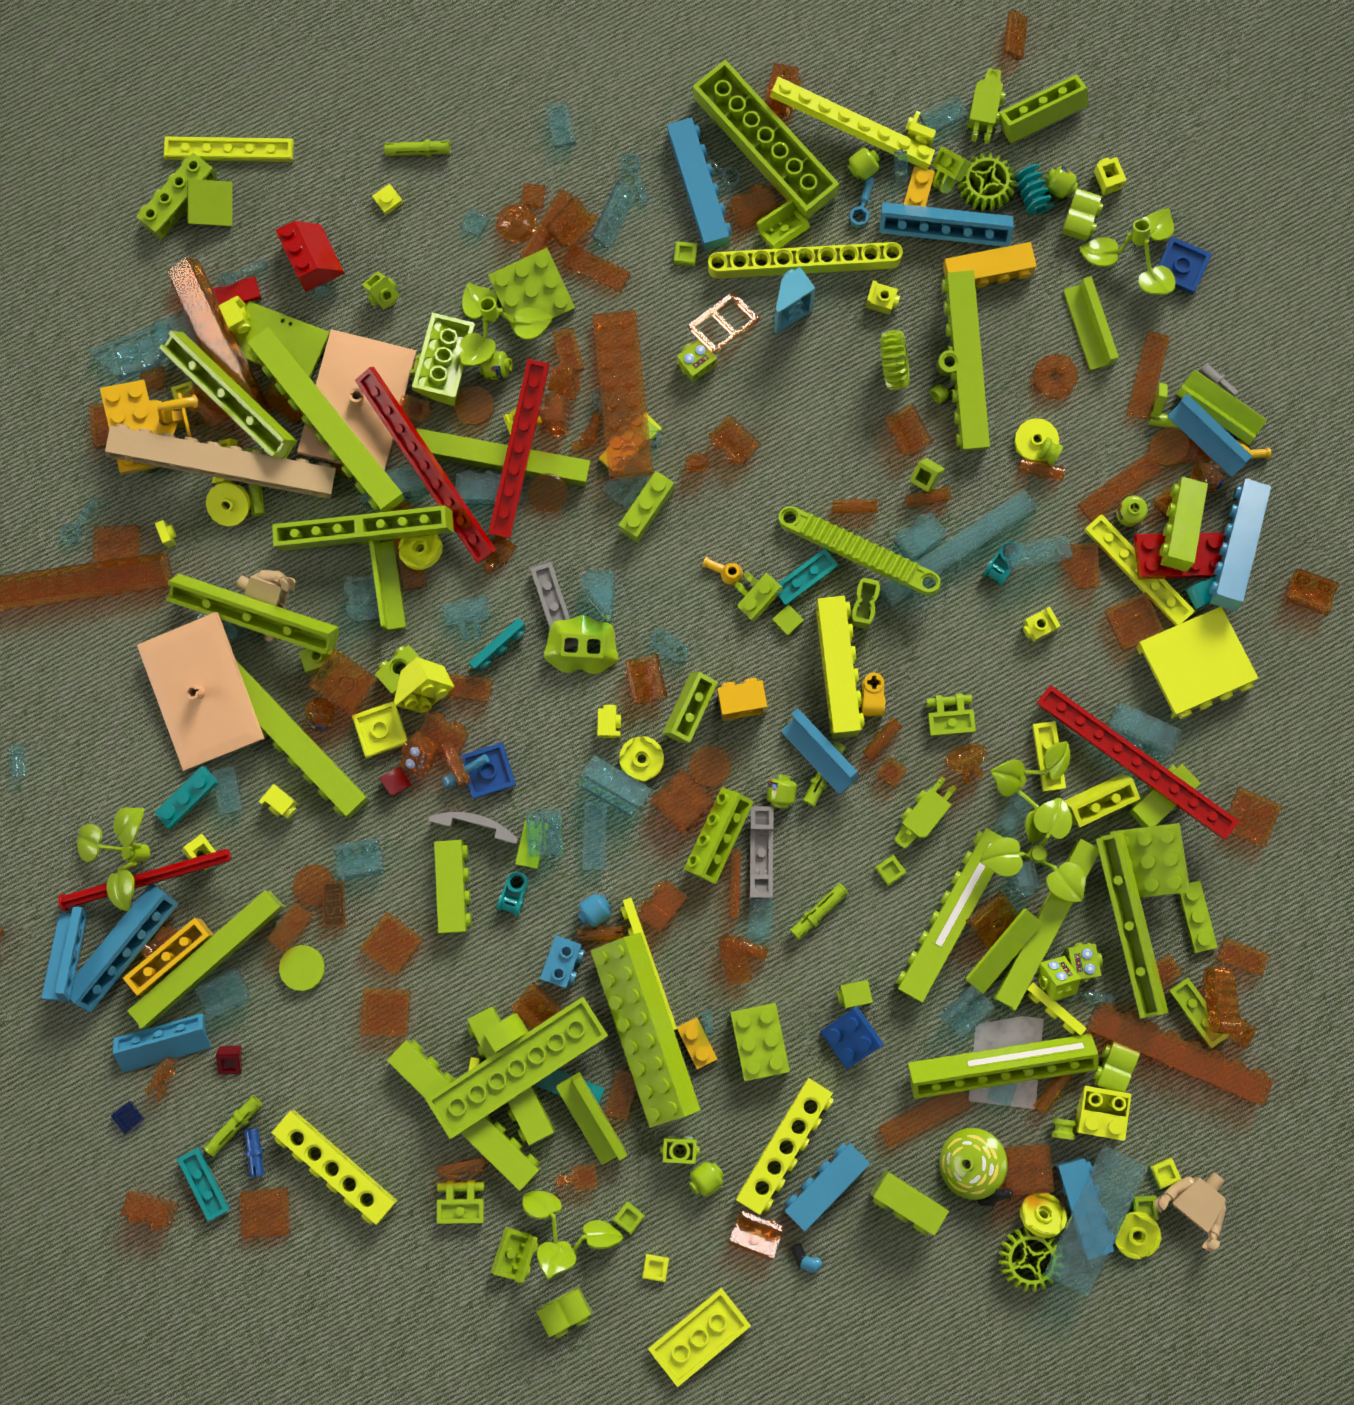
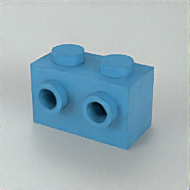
(562, 962)

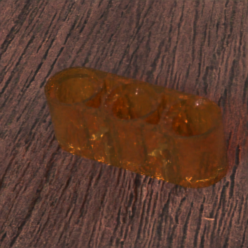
(1221, 1000)

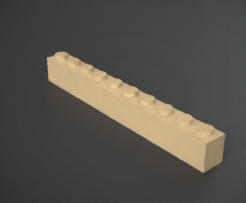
(219, 461)

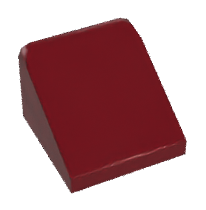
(395, 782)
(229, 1059)

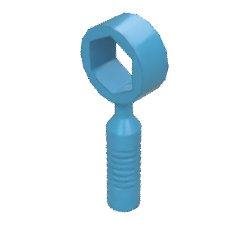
(864, 199)
(449, 780)

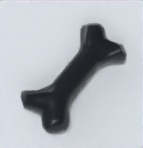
(999, 1195)

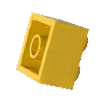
(742, 699)

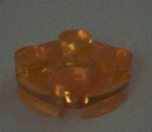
(1048, 386)

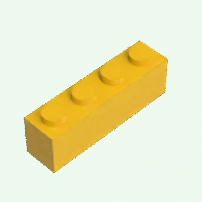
(996, 264)
(168, 957)

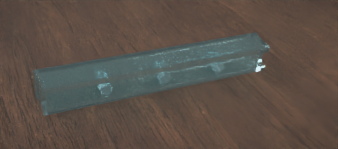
(965, 543)

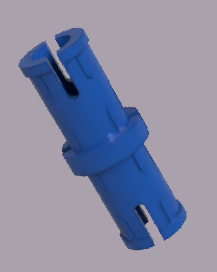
(254, 1152)

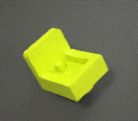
(919, 132)

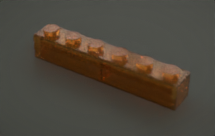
(541, 234)

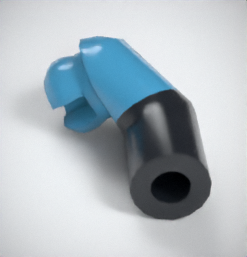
(805, 1262)

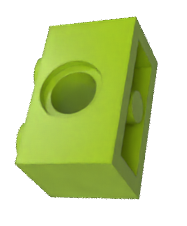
(386, 670)

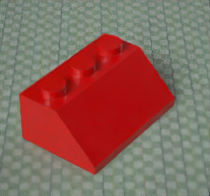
(309, 253)

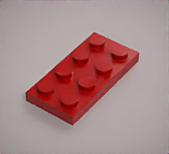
(1149, 561)

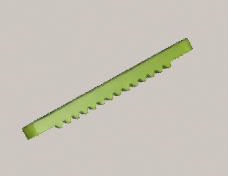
(859, 550)

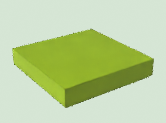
(209, 202)

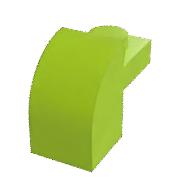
(505, 1032)

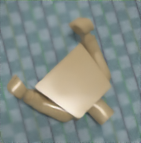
(268, 587)
(1199, 1203)

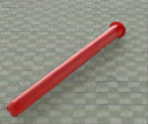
(148, 878)

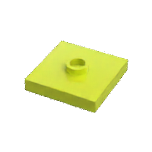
(380, 729)

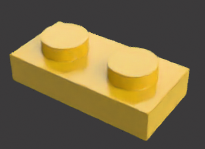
(919, 187)
(697, 1043)

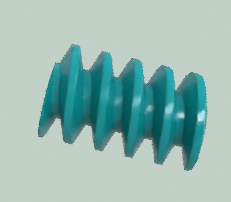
(1032, 191)

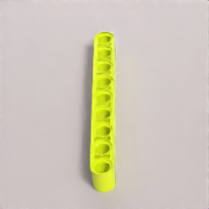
(814, 254)

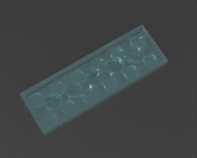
(1095, 1220)

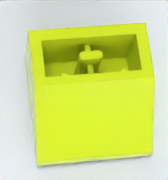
(422, 685)
(1103, 1113)

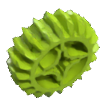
(1003, 190)
(895, 360)
(1020, 1263)

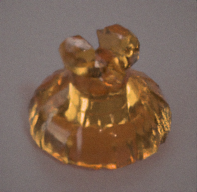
(516, 229)
(967, 760)

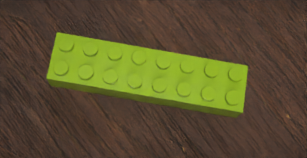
(765, 139)
(645, 1030)

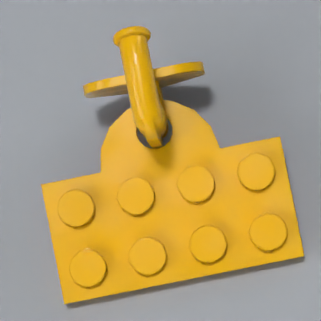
(131, 406)

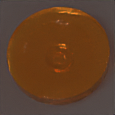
(474, 405)
(1169, 447)
(547, 492)
(709, 766)
(308, 884)

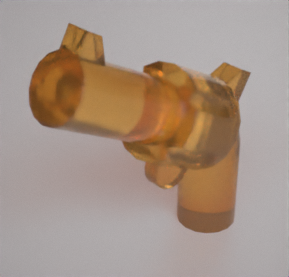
(589, 435)

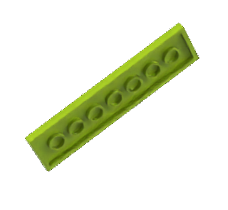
(516, 1067)

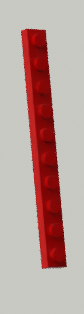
(424, 463)
(1137, 762)

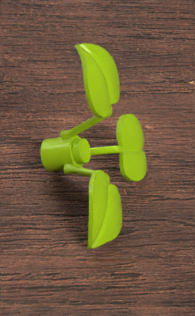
(1158, 227)
(482, 302)
(1011, 776)
(1054, 820)
(126, 825)
(560, 1256)

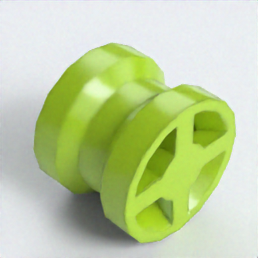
(1049, 451)
(1064, 1128)

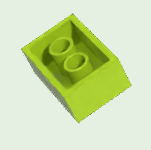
(760, 1042)
(908, 1203)

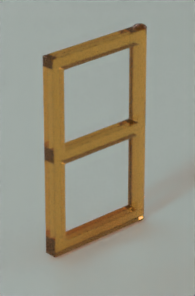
(712, 311)

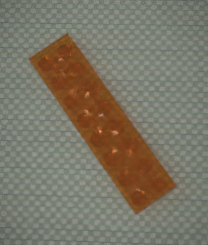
(622, 394)

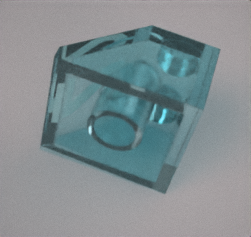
(600, 591)

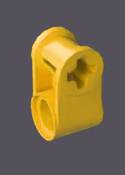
(873, 699)

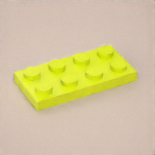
(699, 1337)

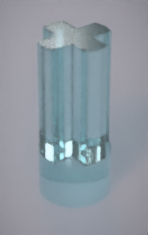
(901, 166)
(17, 760)

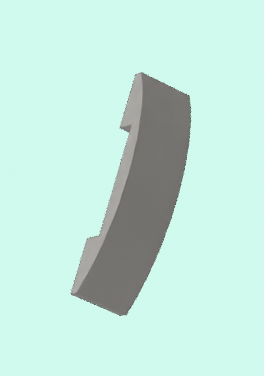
(448, 819)
(761, 852)

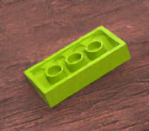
(440, 364)

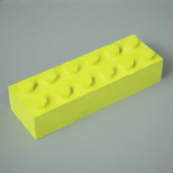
(838, 668)

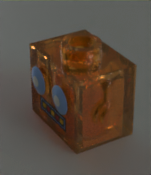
(419, 754)

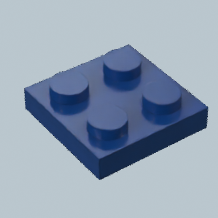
(1185, 263)
(492, 776)
(851, 1037)

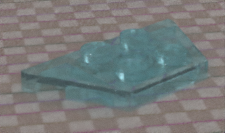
(133, 352)

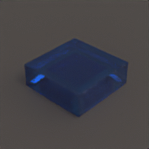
(127, 1117)

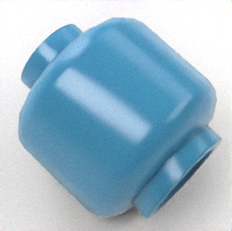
(594, 910)

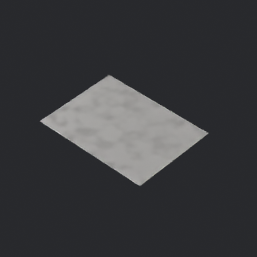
(1004, 1034)

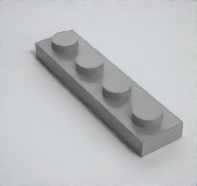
(552, 598)

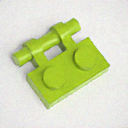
(951, 722)
(460, 1210)

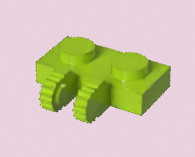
(949, 167)
(759, 596)

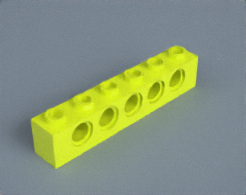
(383, 1200)
(761, 1202)

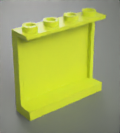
(1198, 663)

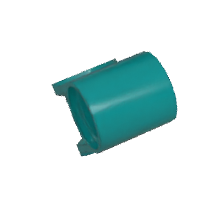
(998, 567)
(1200, 594)
(513, 895)

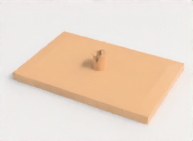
(342, 363)
(217, 715)

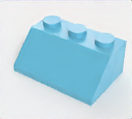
(794, 299)

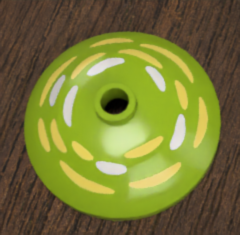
(987, 1162)

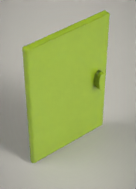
(299, 338)

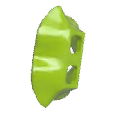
(583, 629)

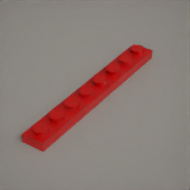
(519, 448)

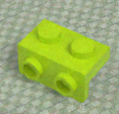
(782, 225)
(514, 1255)

